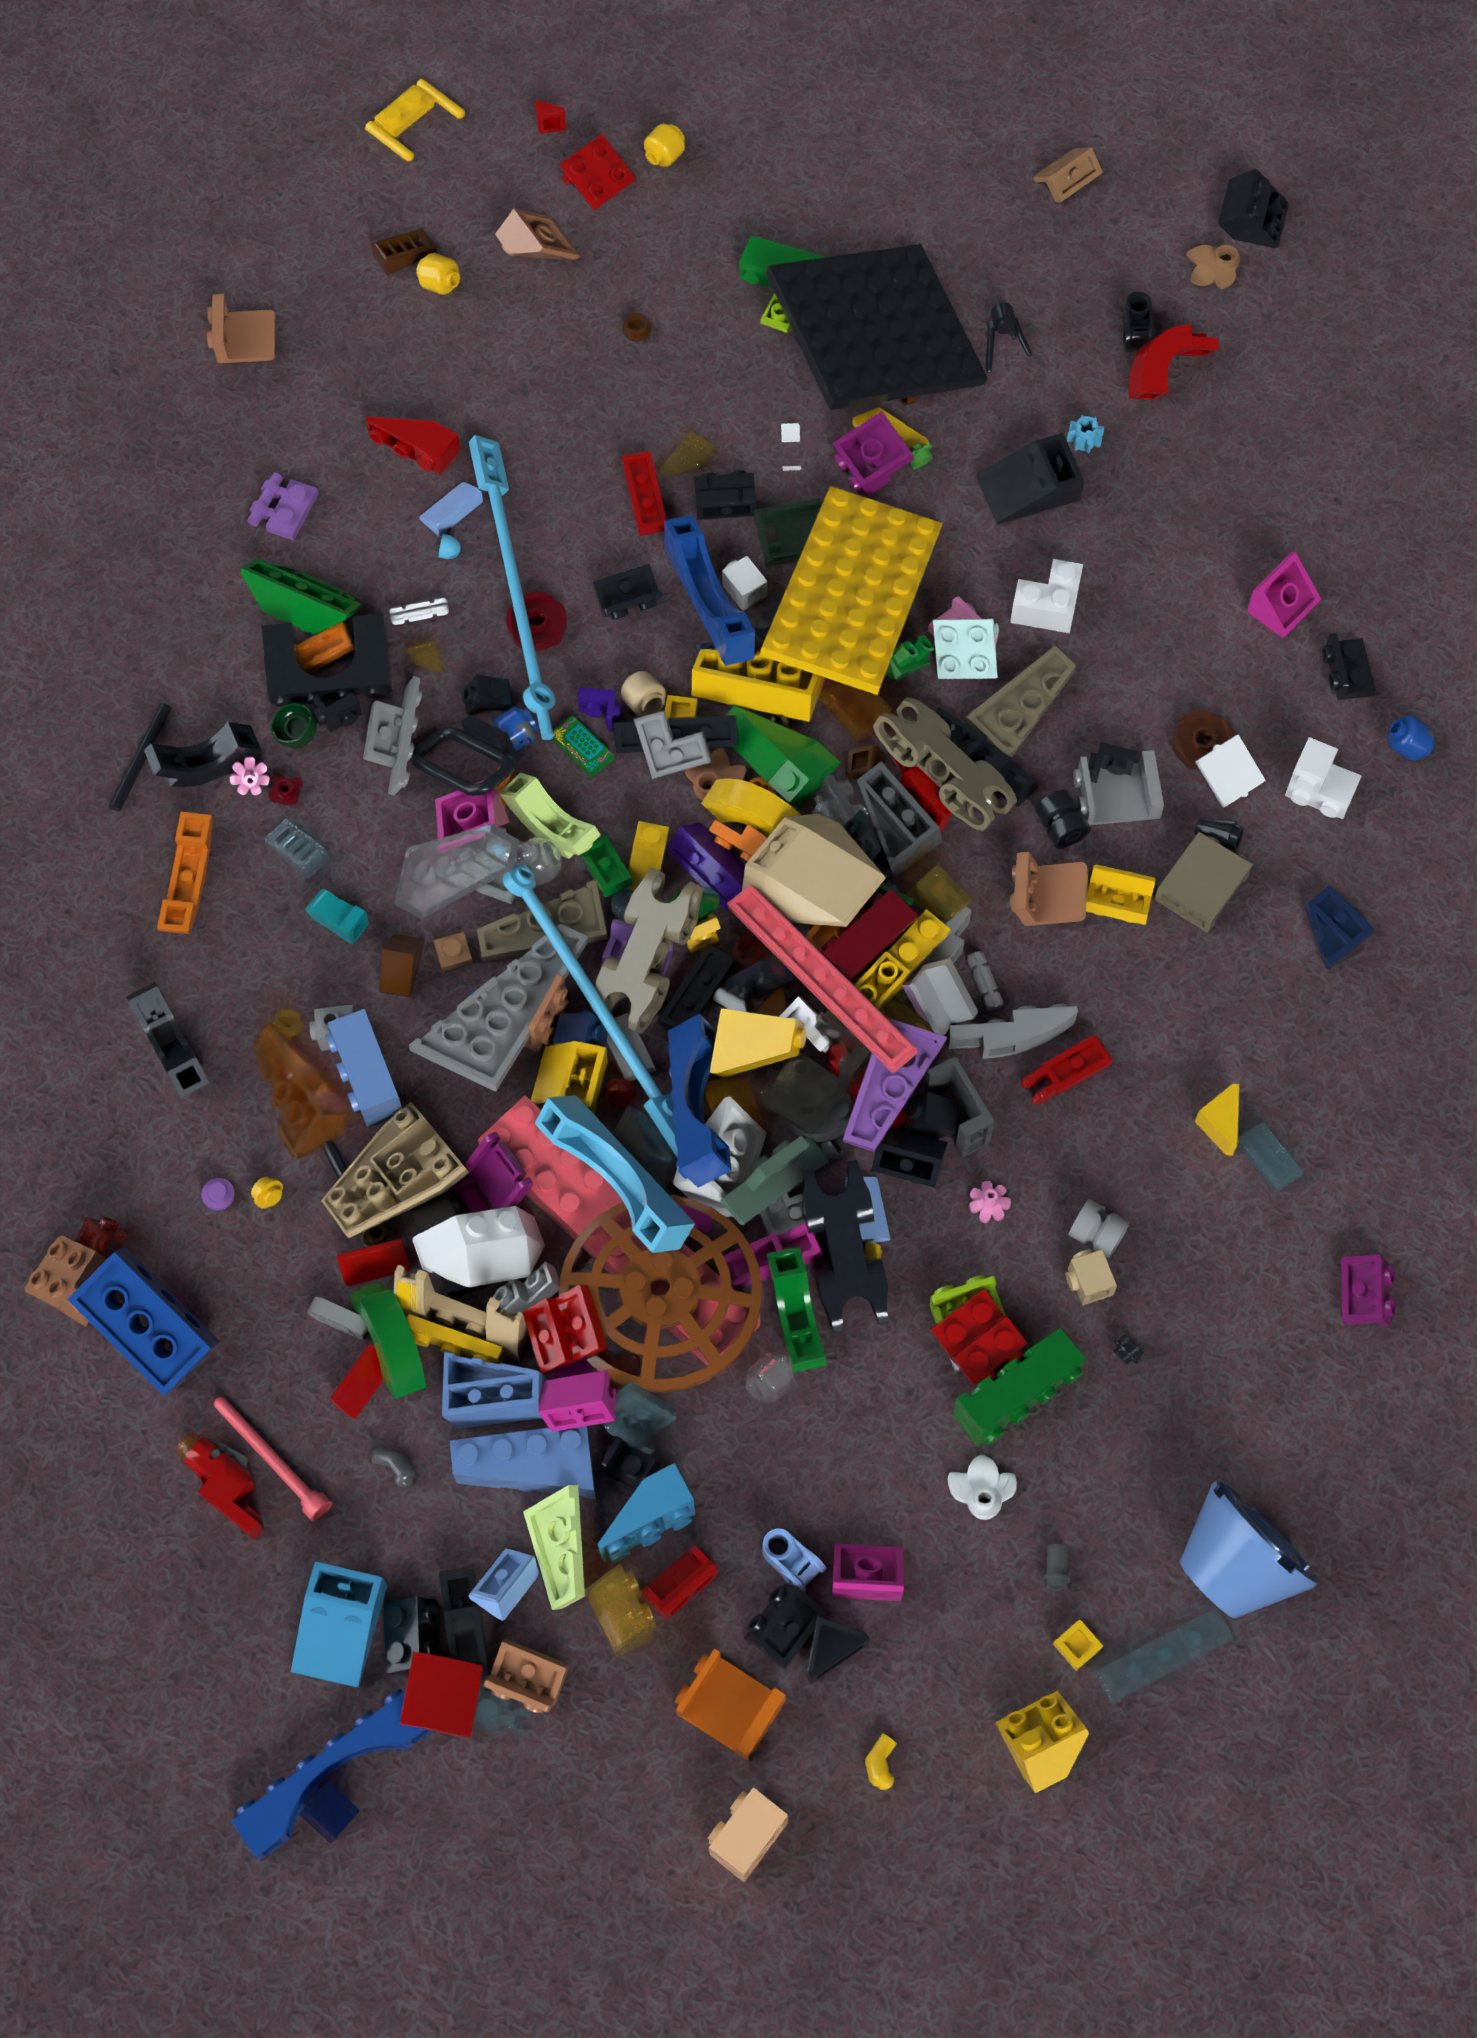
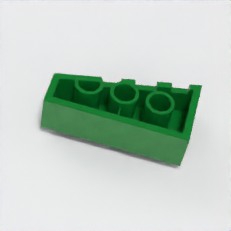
(1019, 1388)

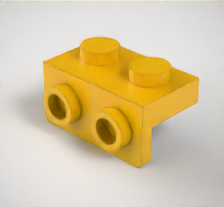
(1119, 894)

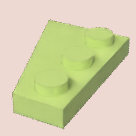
(558, 1545)

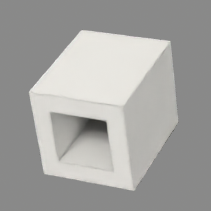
(744, 582)

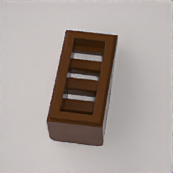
(398, 260)

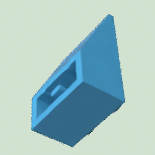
(654, 1507)
(338, 1624)

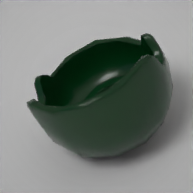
(294, 725)

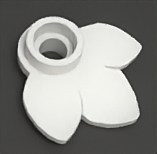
(982, 1482)

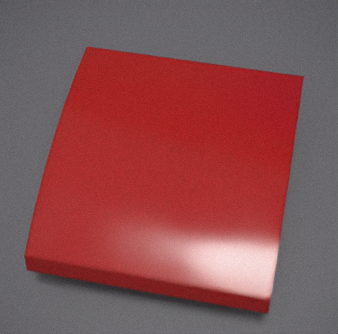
(564, 1329)
(441, 1694)

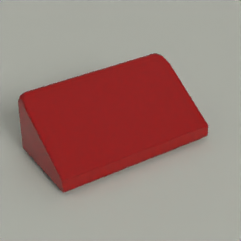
(372, 1262)
(358, 1384)

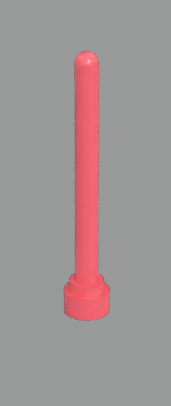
(313, 1503)

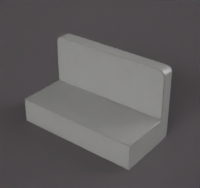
(942, 995)

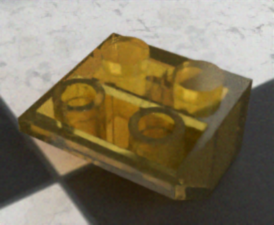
(619, 1613)

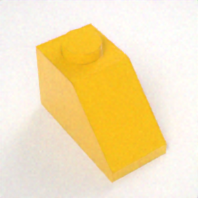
(647, 851)

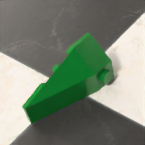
(783, 757)

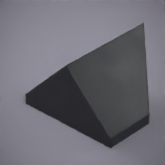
(832, 1646)

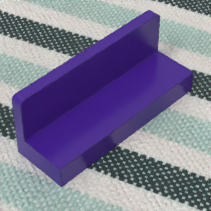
(707, 861)

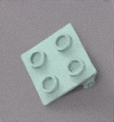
(965, 648)

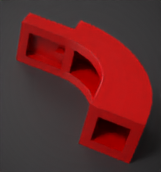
(1150, 367)

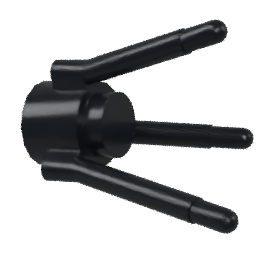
(1004, 322)

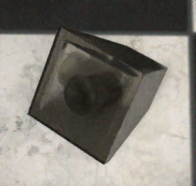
(646, 1145)

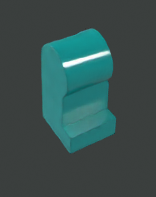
(338, 916)

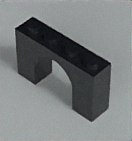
(366, 674)

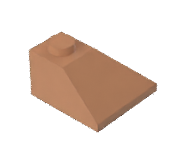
(534, 237)

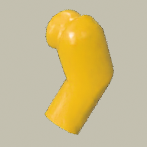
(877, 1764)

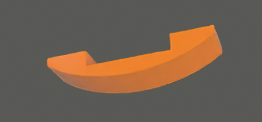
(188, 873)

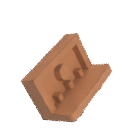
(526, 1676)

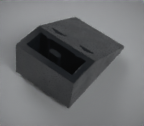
(1032, 480)

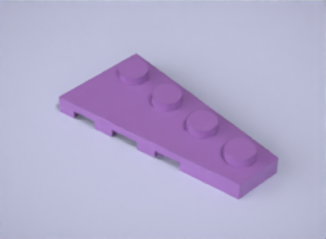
(884, 1093)

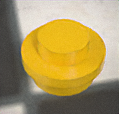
(267, 1192)

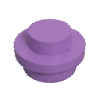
(218, 1194)

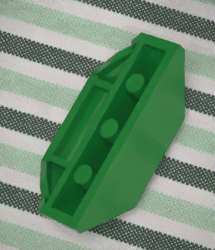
(298, 596)

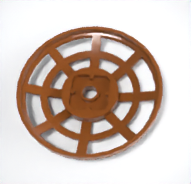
(673, 1307)

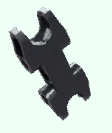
(849, 1270)

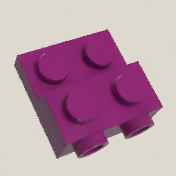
(871, 454)

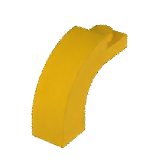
(747, 804)

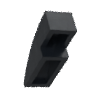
(463, 1617)

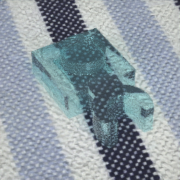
(494, 1713)

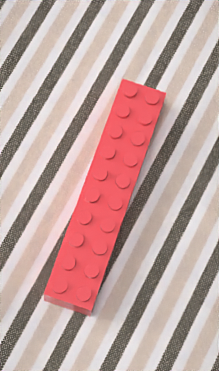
(578, 1194)

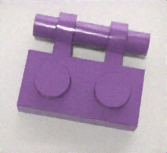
(291, 510)

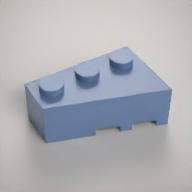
(363, 1067)

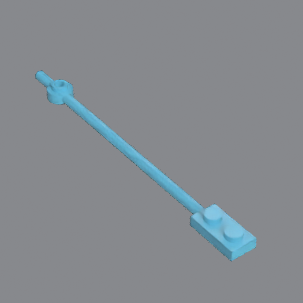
(492, 478)
(660, 1107)

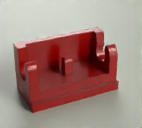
(680, 1582)

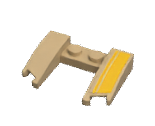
(420, 1300)

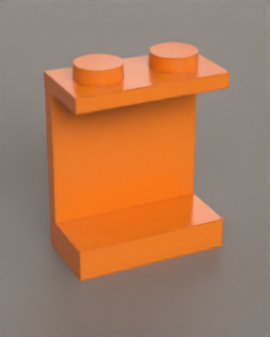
(729, 1704)

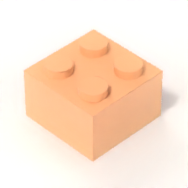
(747, 1834)

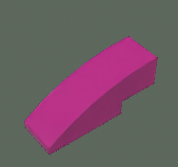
(793, 1238)

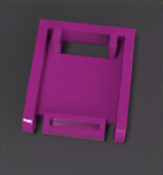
(496, 1174)

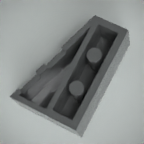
(897, 818)

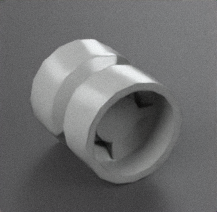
(1099, 1228)

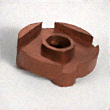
(1188, 731)

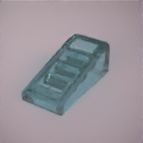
(306, 867)

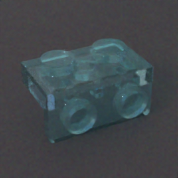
(639, 1417)

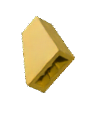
(753, 1041)

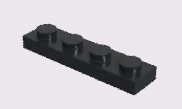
(719, 731)

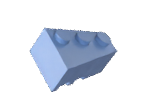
(488, 1392)

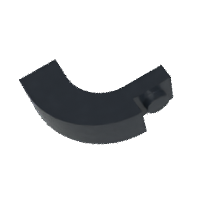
(206, 760)
(167, 1040)

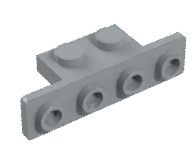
(390, 735)

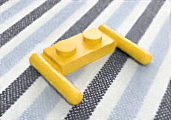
(405, 112)

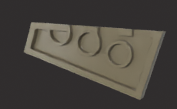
(1021, 703)
(517, 933)

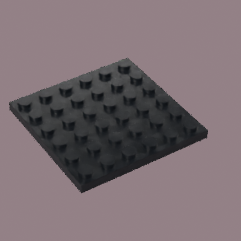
(875, 326)

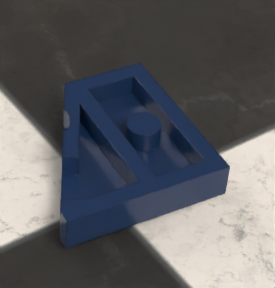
(1336, 926)

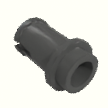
(1057, 1565)

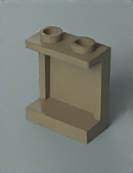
(1203, 881)

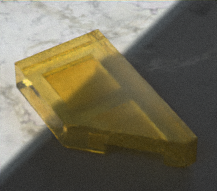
(688, 456)

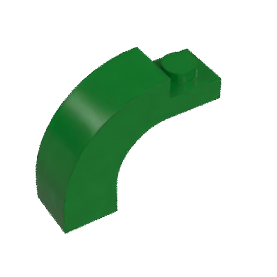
(795, 1309)
(392, 1339)

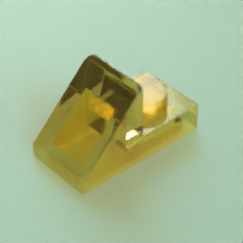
(939, 894)

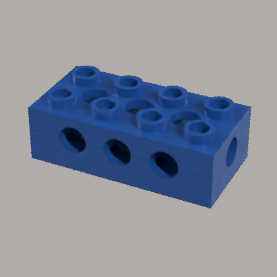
(122, 1326)

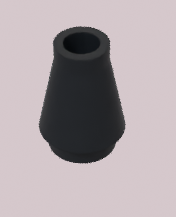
(1225, 831)

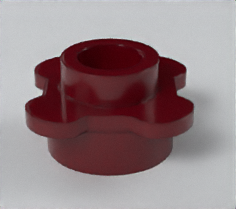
(290, 797)

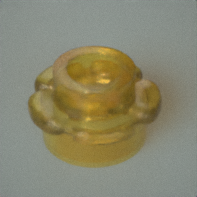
(290, 1017)

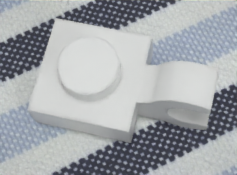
(806, 1014)

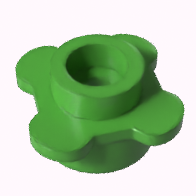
(921, 455)

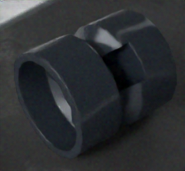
(1062, 816)

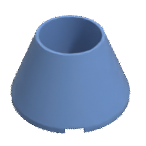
(1241, 1556)

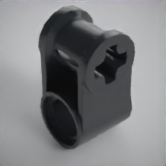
(1138, 325)

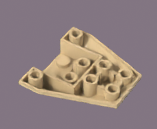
(813, 871)
(393, 1174)

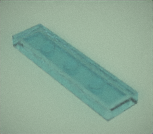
(1163, 1655)

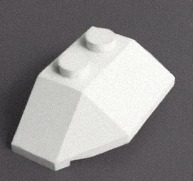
(481, 1247)

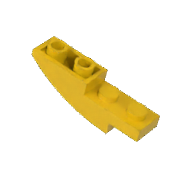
(902, 960)

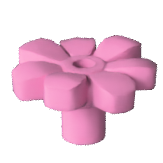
(246, 771)
(989, 1202)

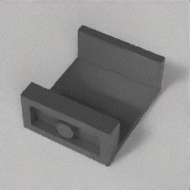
(978, 1129)

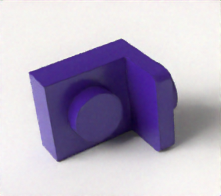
(598, 702)

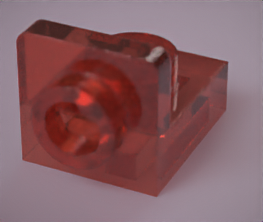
(97, 1233)

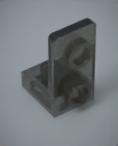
(852, 1063)

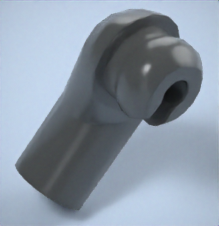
(397, 1462)

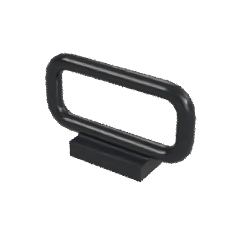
(479, 737)

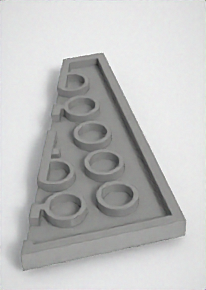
(494, 1021)

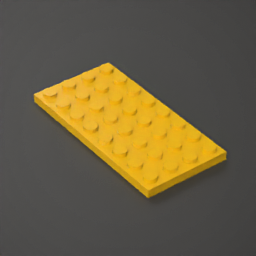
(852, 590)

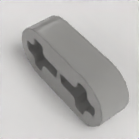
(337, 1317)

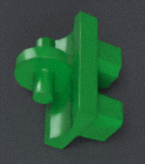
(909, 657)

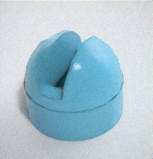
(449, 547)

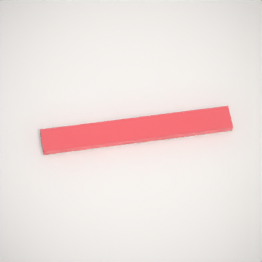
(822, 979)

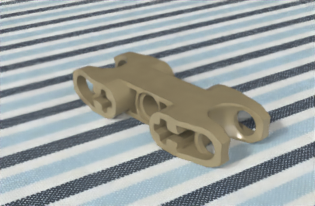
(959, 778)
(654, 930)

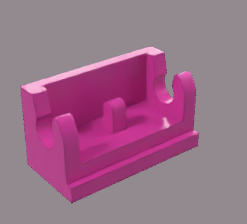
(577, 1401)

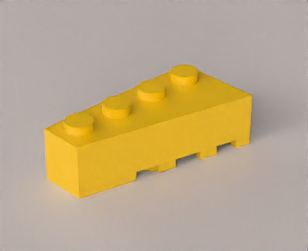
(757, 685)

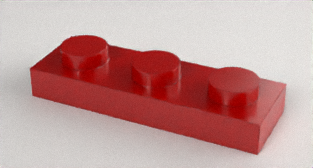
(644, 493)

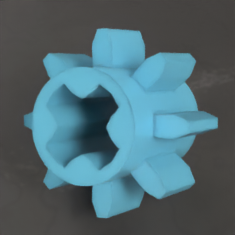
(1085, 433)

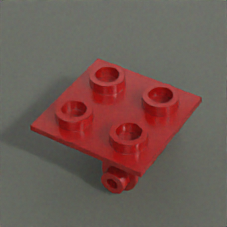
(597, 172)

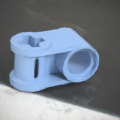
(793, 1560)

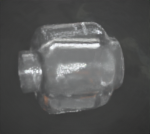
(770, 1378)

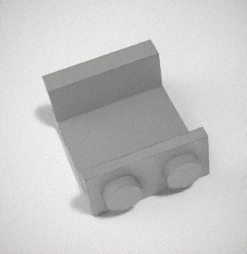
(1120, 796)

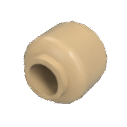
(643, 693)

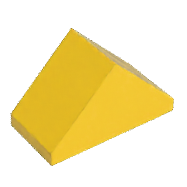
(1220, 1119)

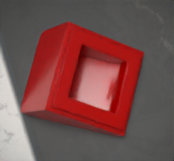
(549, 117)

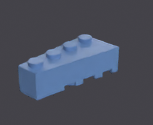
(526, 1461)

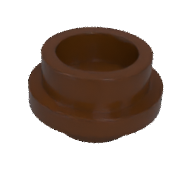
(636, 327)

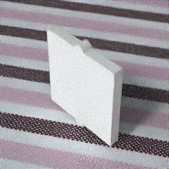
(1230, 771)

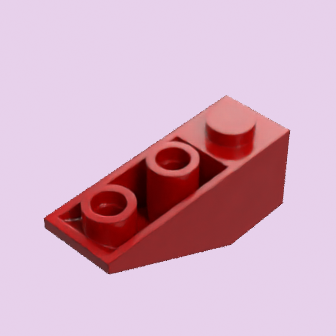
(420, 440)

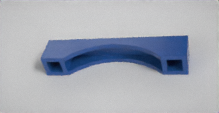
(724, 623)
(700, 1150)
(271, 1819)

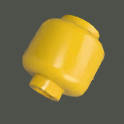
(664, 145)
(438, 273)

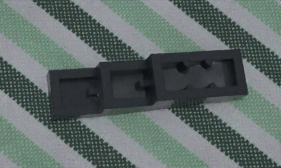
(977, 748)

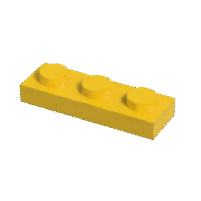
(454, 1341)

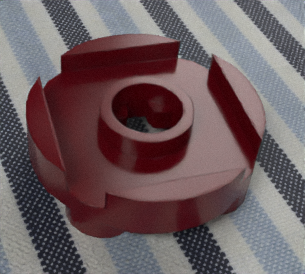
(549, 611)

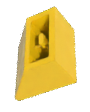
(571, 1071)

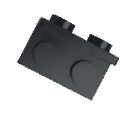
(1349, 668)
(784, 1624)

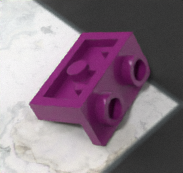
(1367, 1290)

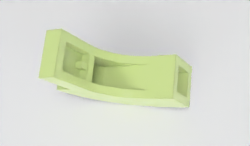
(545, 818)

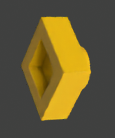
(680, 706)
(1078, 1645)

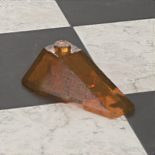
(307, 1100)

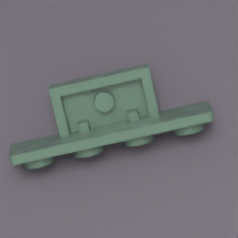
(774, 1177)

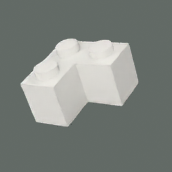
(1049, 604)
(1321, 782)

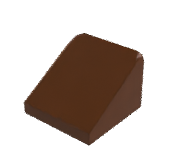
(863, 759)

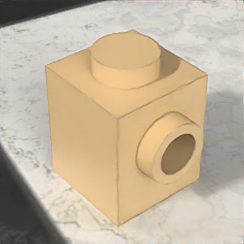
(1090, 1276)

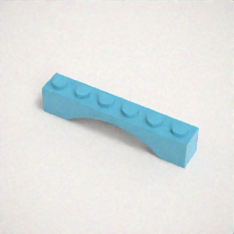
(652, 1211)

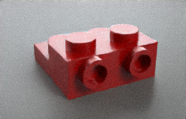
(979, 1337)

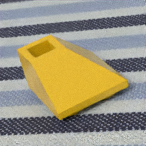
(1044, 1740)

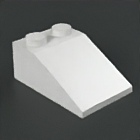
(745, 1145)

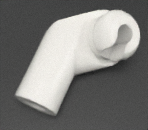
(729, 1000)

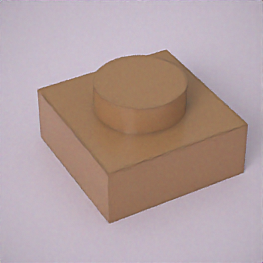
(453, 952)

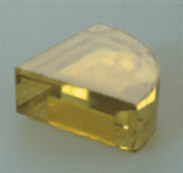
(426, 656)

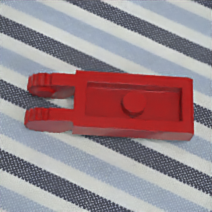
(1069, 1069)

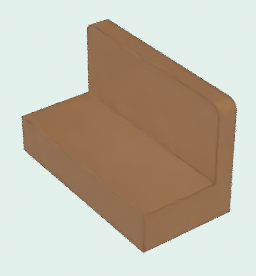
(1070, 173)

